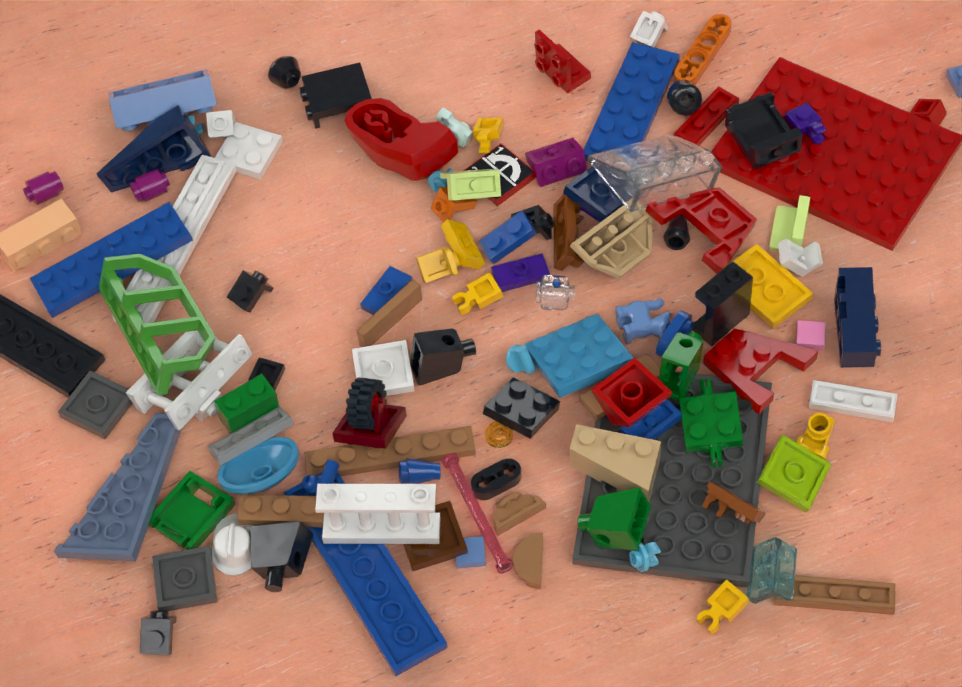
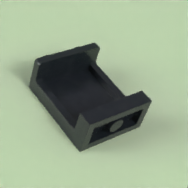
(333, 91)
(762, 131)
(726, 303)

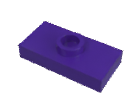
(520, 272)

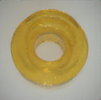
(498, 428)

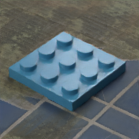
(578, 355)

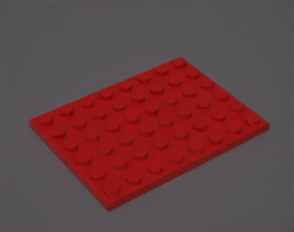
(866, 172)

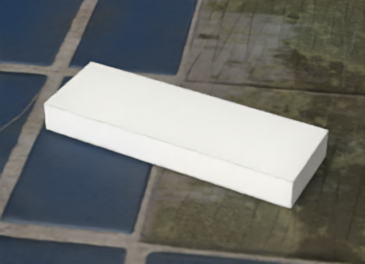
(853, 401)

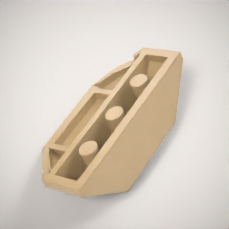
(617, 242)

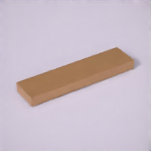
(841, 595)

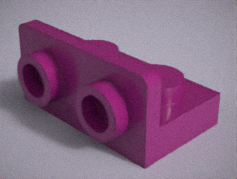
(557, 161)

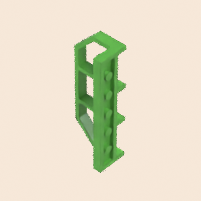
(141, 334)

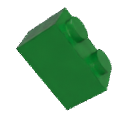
(246, 403)

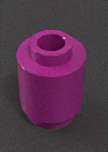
(149, 185)
(43, 187)

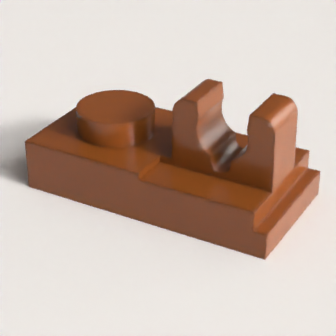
(744, 510)

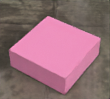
(811, 334)

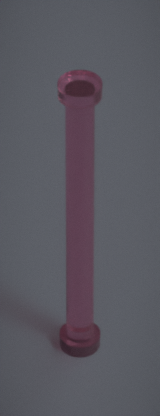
(503, 563)

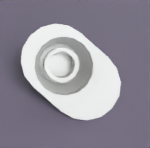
(232, 546)

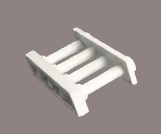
(195, 393)
(378, 513)

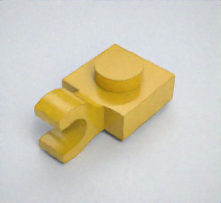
(487, 130)

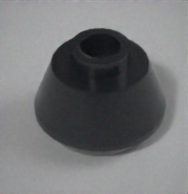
(285, 72)

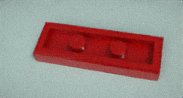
(707, 117)

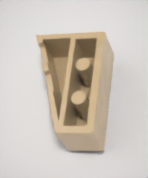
(616, 458)

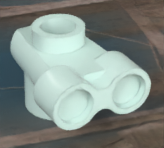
(460, 129)

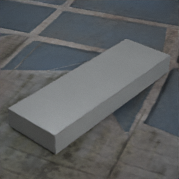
(250, 435)

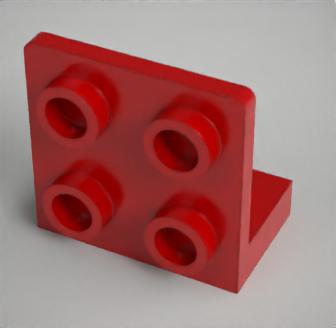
(559, 64)

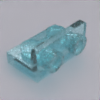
(772, 571)

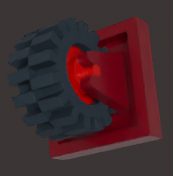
(368, 416)

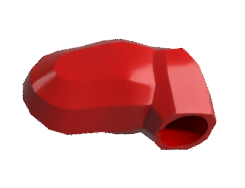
(399, 139)

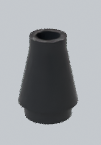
(677, 233)

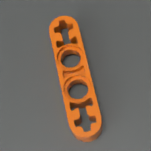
(698, 49)

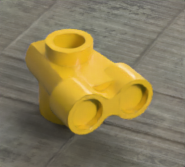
(817, 440)

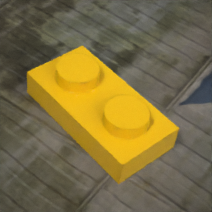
(463, 244)

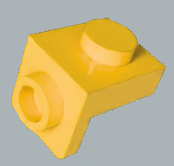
(437, 264)

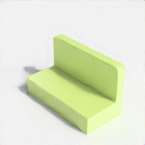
(472, 184)
(790, 223)

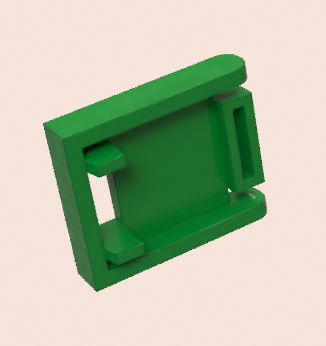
(186, 517)

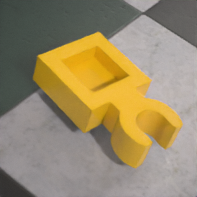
(480, 292)
(724, 603)

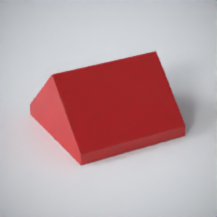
(630, 394)

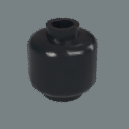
(686, 105)

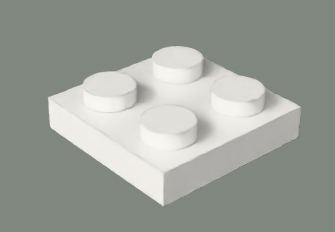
(250, 150)
(386, 363)

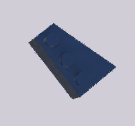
(856, 317)

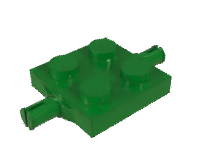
(711, 422)

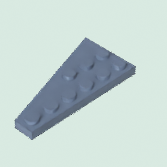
(126, 500)

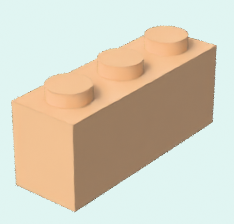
(38, 235)

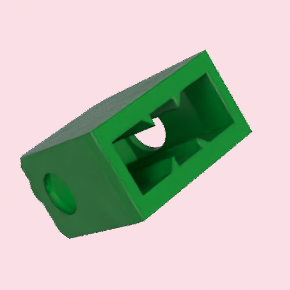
(682, 352)
(617, 519)

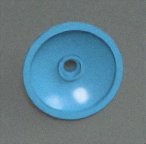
(259, 467)

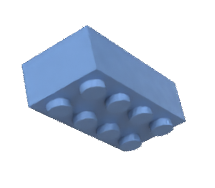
(154, 99)

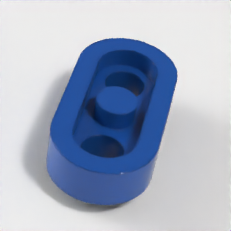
(680, 324)

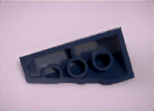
(164, 145)

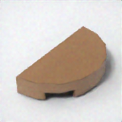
(516, 509)
(528, 560)

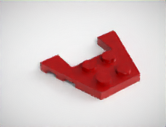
(715, 216)
(746, 356)

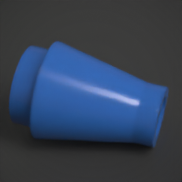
(418, 471)

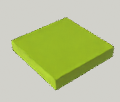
(794, 473)

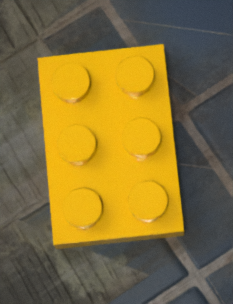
(774, 289)

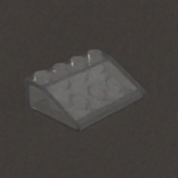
(656, 170)

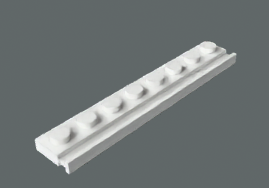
(195, 208)

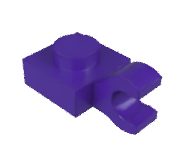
(807, 122)

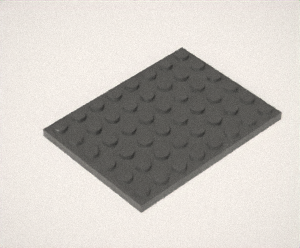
(691, 538)

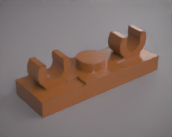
(566, 232)

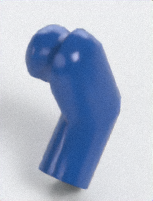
(327, 477)

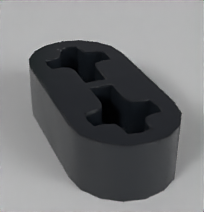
(496, 479)

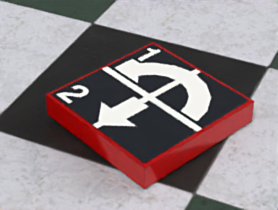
(513, 171)

